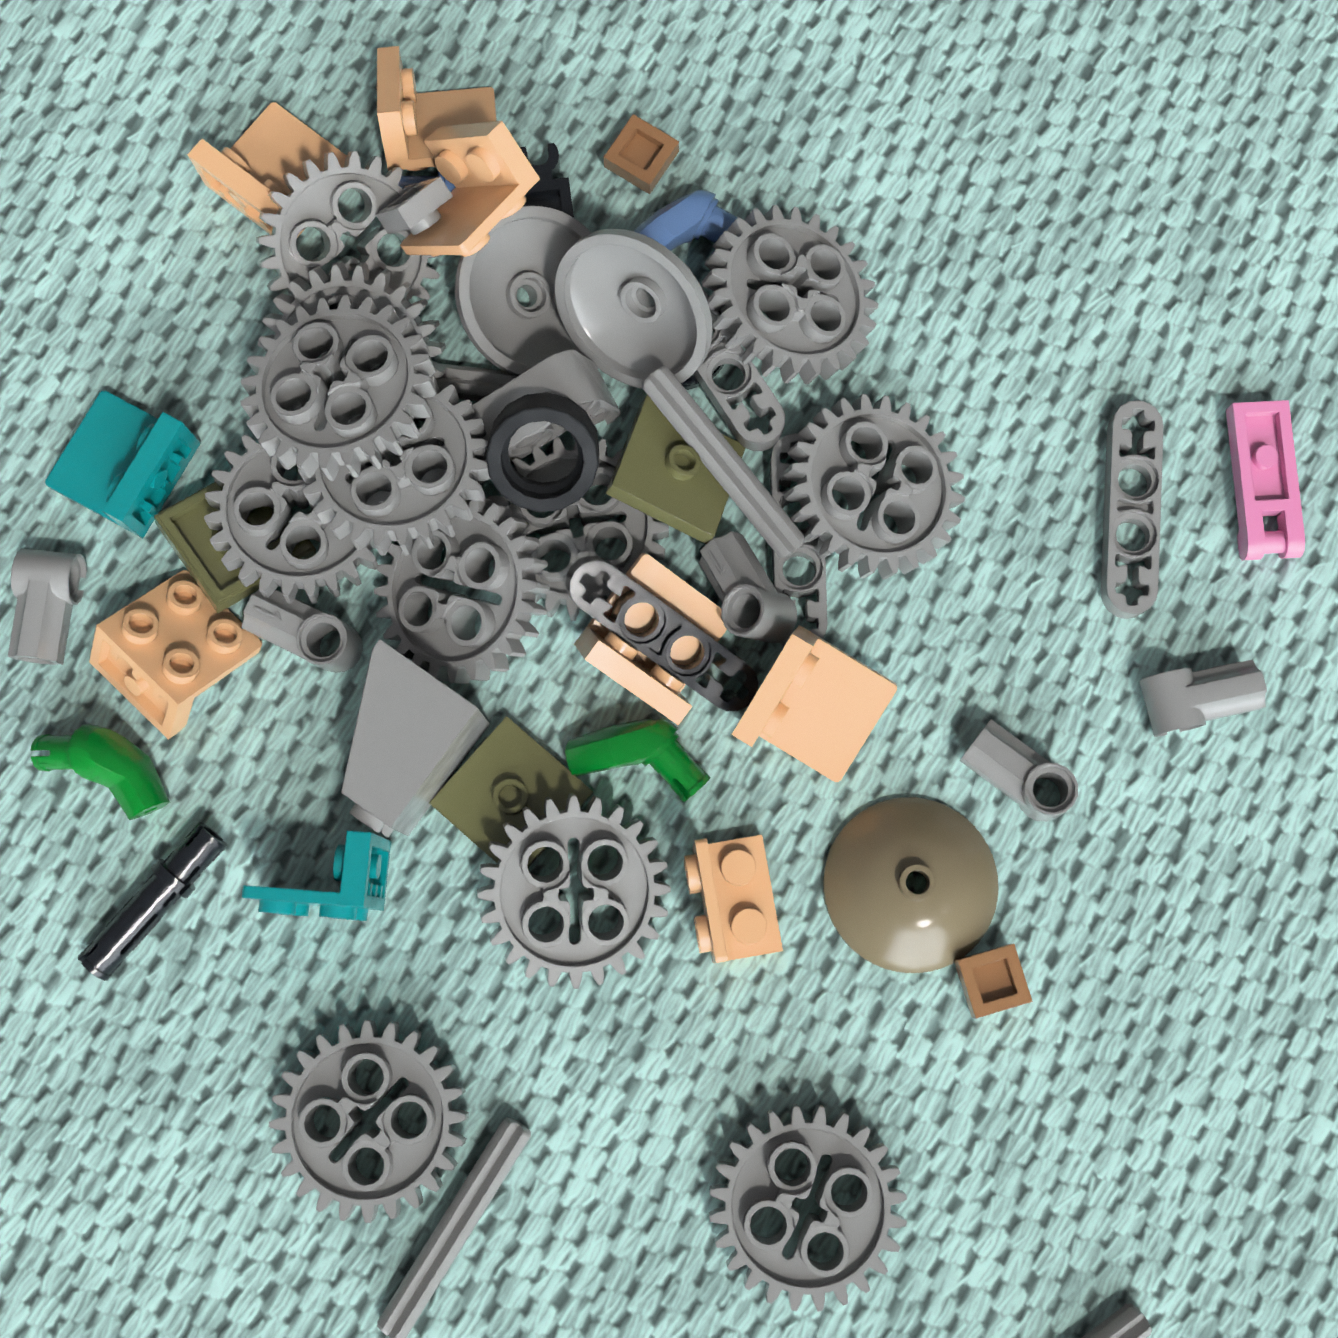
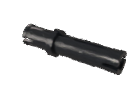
(144, 910)

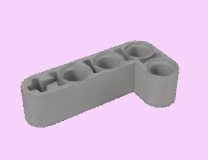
(560, 374)

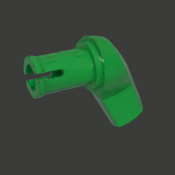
(637, 743)
(106, 760)

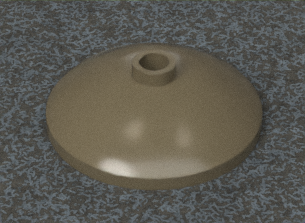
(870, 895)

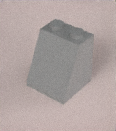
(405, 742)

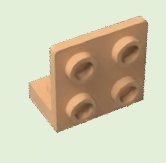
(411, 117)
(258, 161)
(489, 184)
(170, 650)
(629, 665)
(817, 704)
(735, 898)

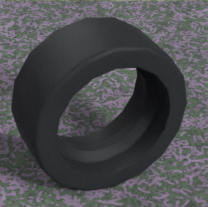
(531, 493)

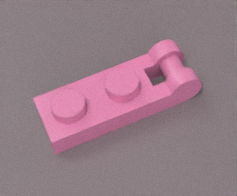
(1265, 479)

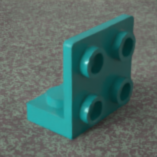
(123, 462)
(363, 875)

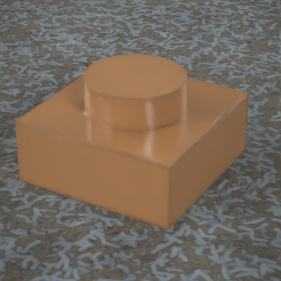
(641, 154)
(993, 981)

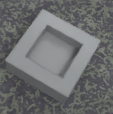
(415, 208)

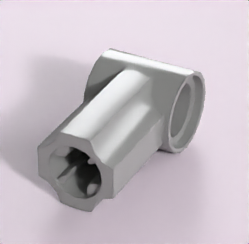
(746, 591)
(45, 593)
(301, 630)
(1190, 698)
(1015, 767)

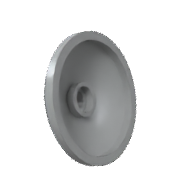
(523, 254)
(632, 306)

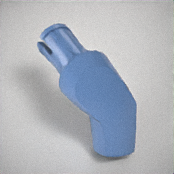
(686, 219)

